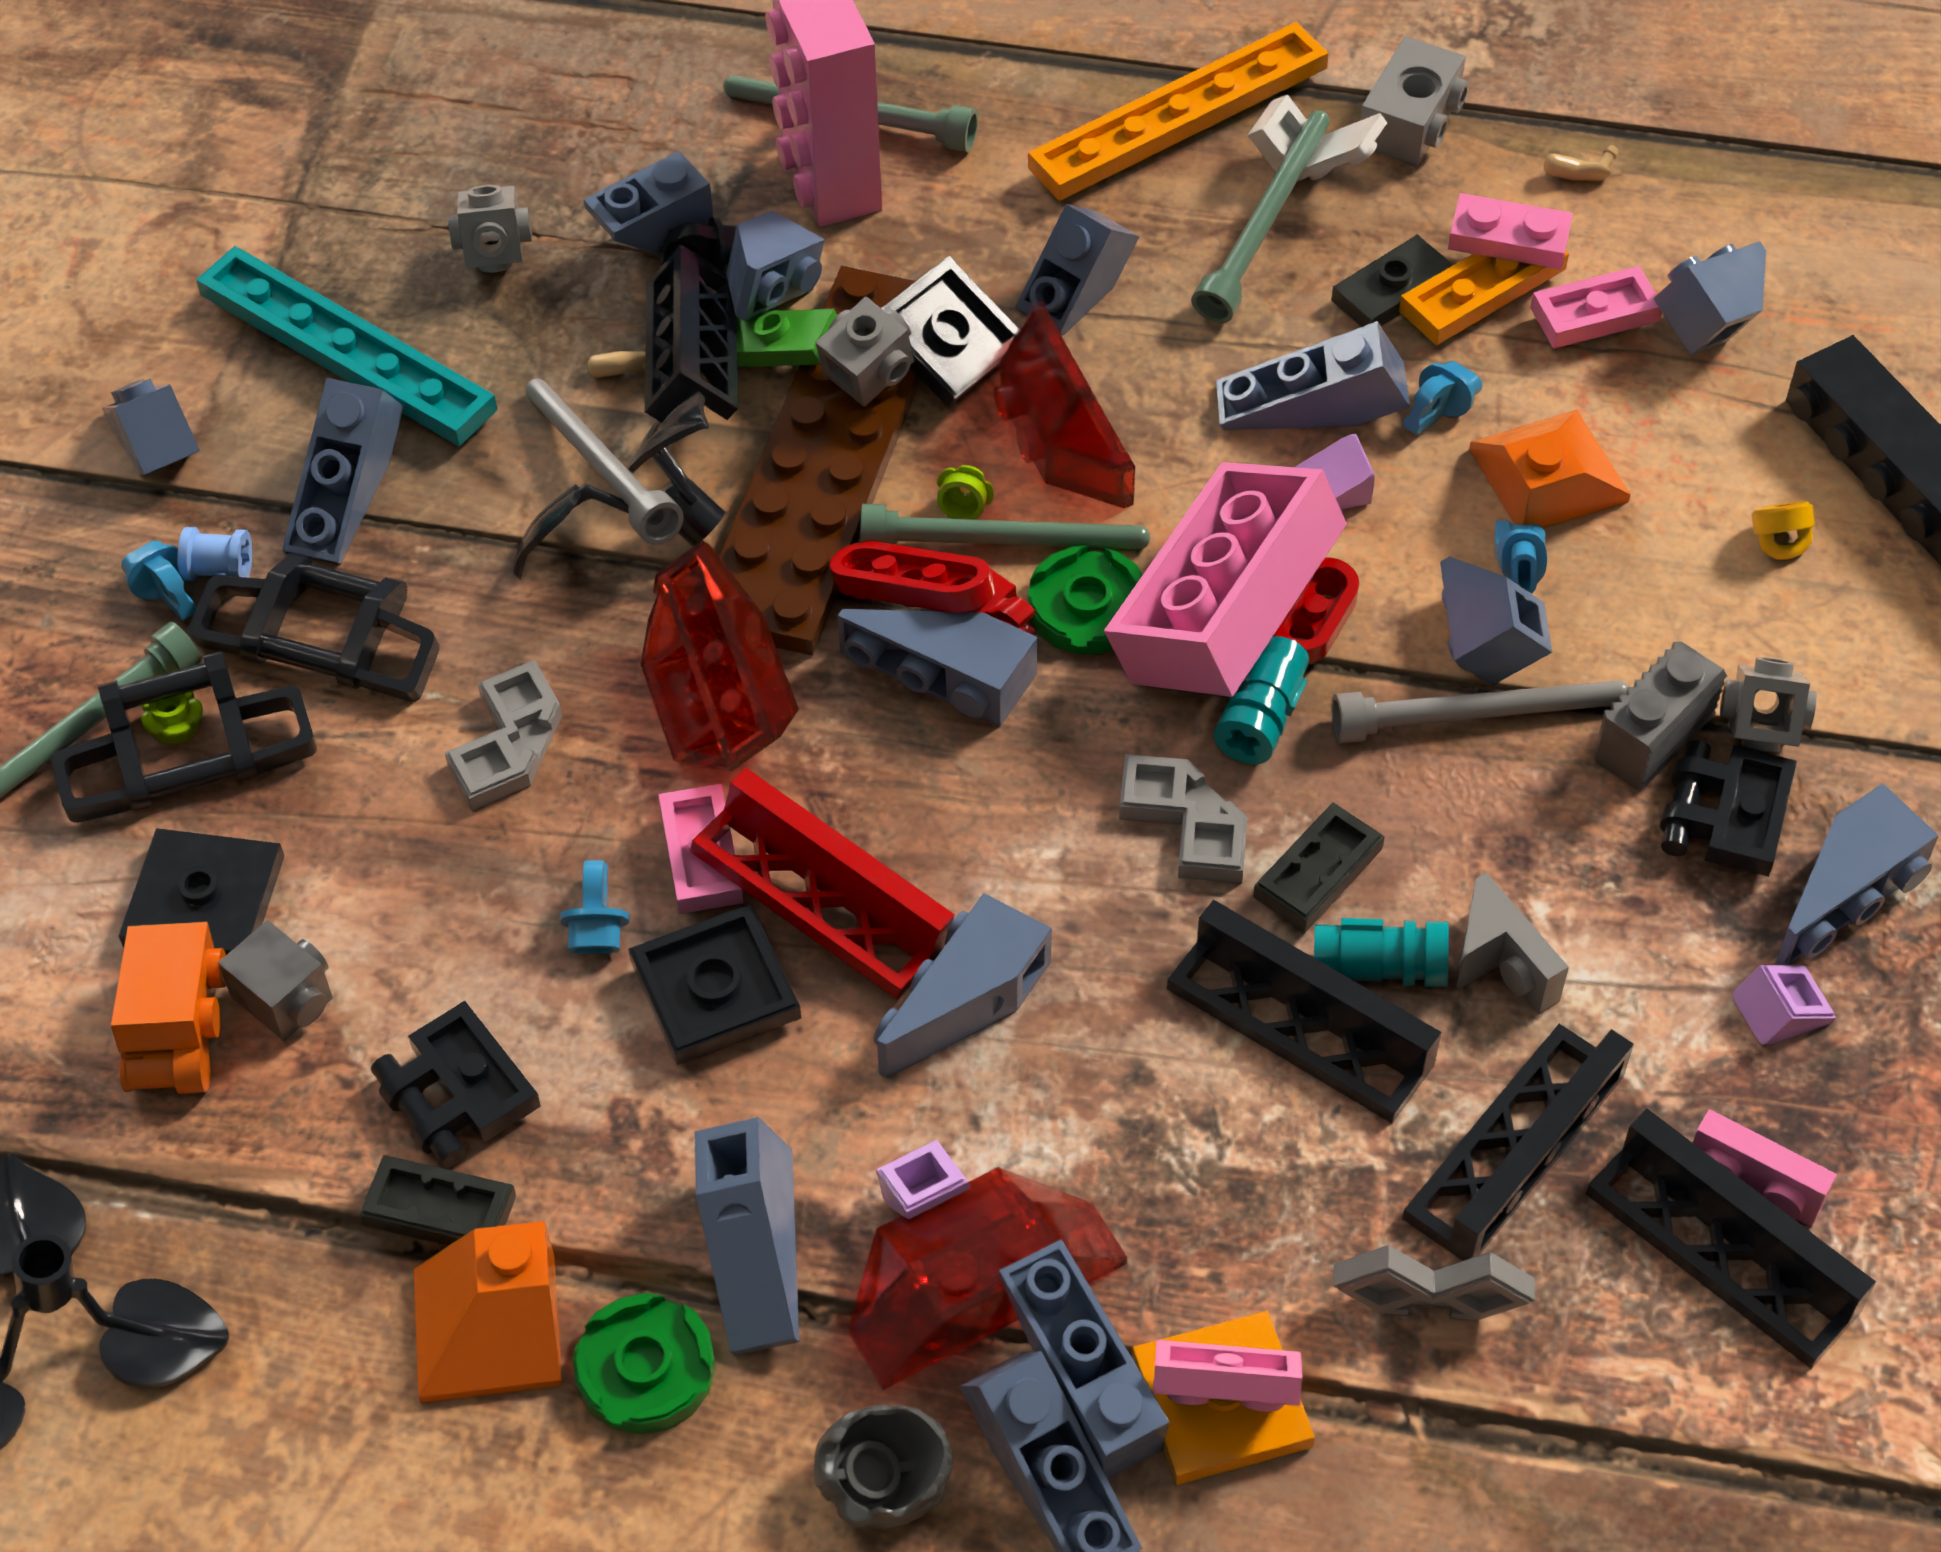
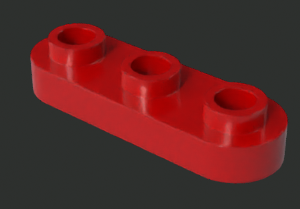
(913, 577)

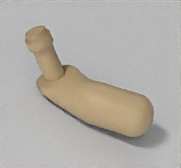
(1576, 169)
(616, 363)

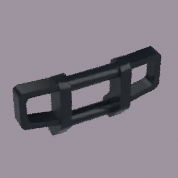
(285, 582)
(122, 743)

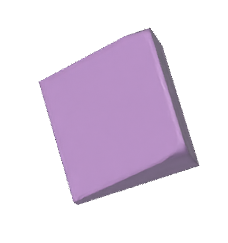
(1346, 471)
(1782, 1003)
(920, 1180)

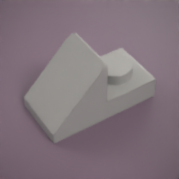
(1505, 939)

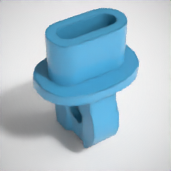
(1443, 391)
(1521, 552)
(155, 574)
(595, 926)

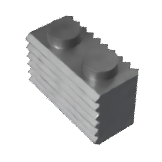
(1659, 715)

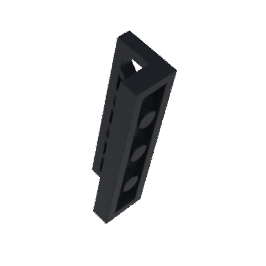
(676, 335)
(1320, 995)
(1529, 1150)
(1748, 1222)

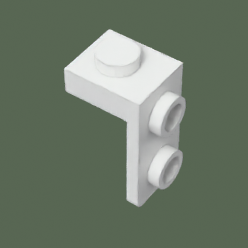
(1282, 123)

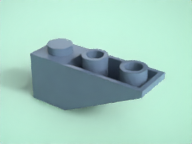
(1318, 386)
(341, 468)
(953, 656)
(1864, 859)
(976, 980)
(750, 1231)
(1086, 1358)
(1048, 1455)

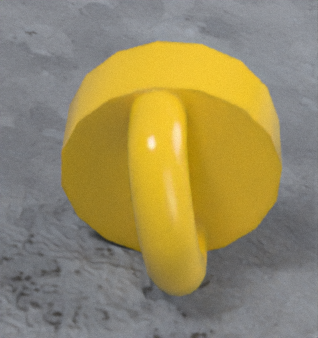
(1780, 519)

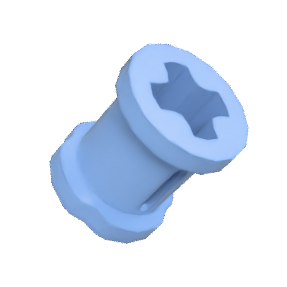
(214, 554)

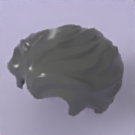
(883, 1465)

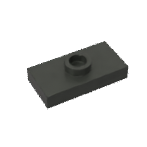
(1377, 288)
(1318, 867)
(433, 1201)

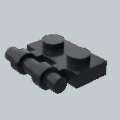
(1749, 811)
(471, 1070)

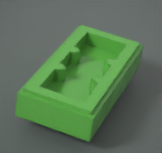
(782, 337)

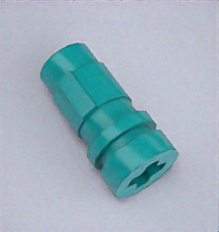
(1258, 712)
(1377, 952)

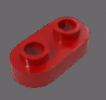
(1322, 618)

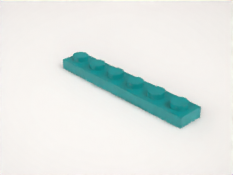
(347, 344)

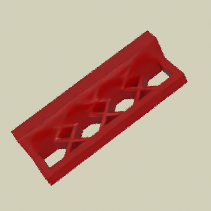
(835, 867)

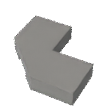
(511, 756)
(1177, 794)
(1471, 1288)

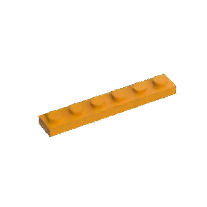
(1177, 111)

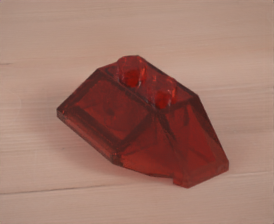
(1059, 415)
(713, 665)
(937, 1276)

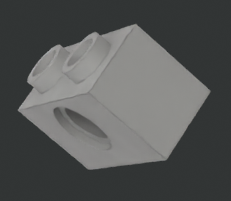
(1416, 99)

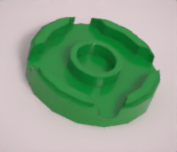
(1079, 595)
(644, 1363)

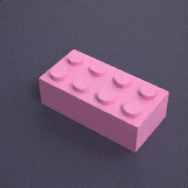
(826, 106)
(1226, 578)

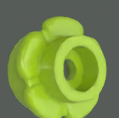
(961, 503)
(176, 725)

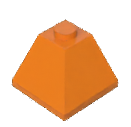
(1549, 471)
(488, 1315)

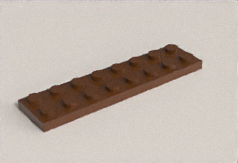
(812, 483)

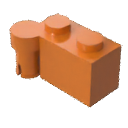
(167, 1007)

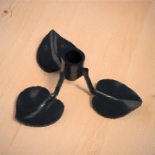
(699, 510)
(155, 1327)

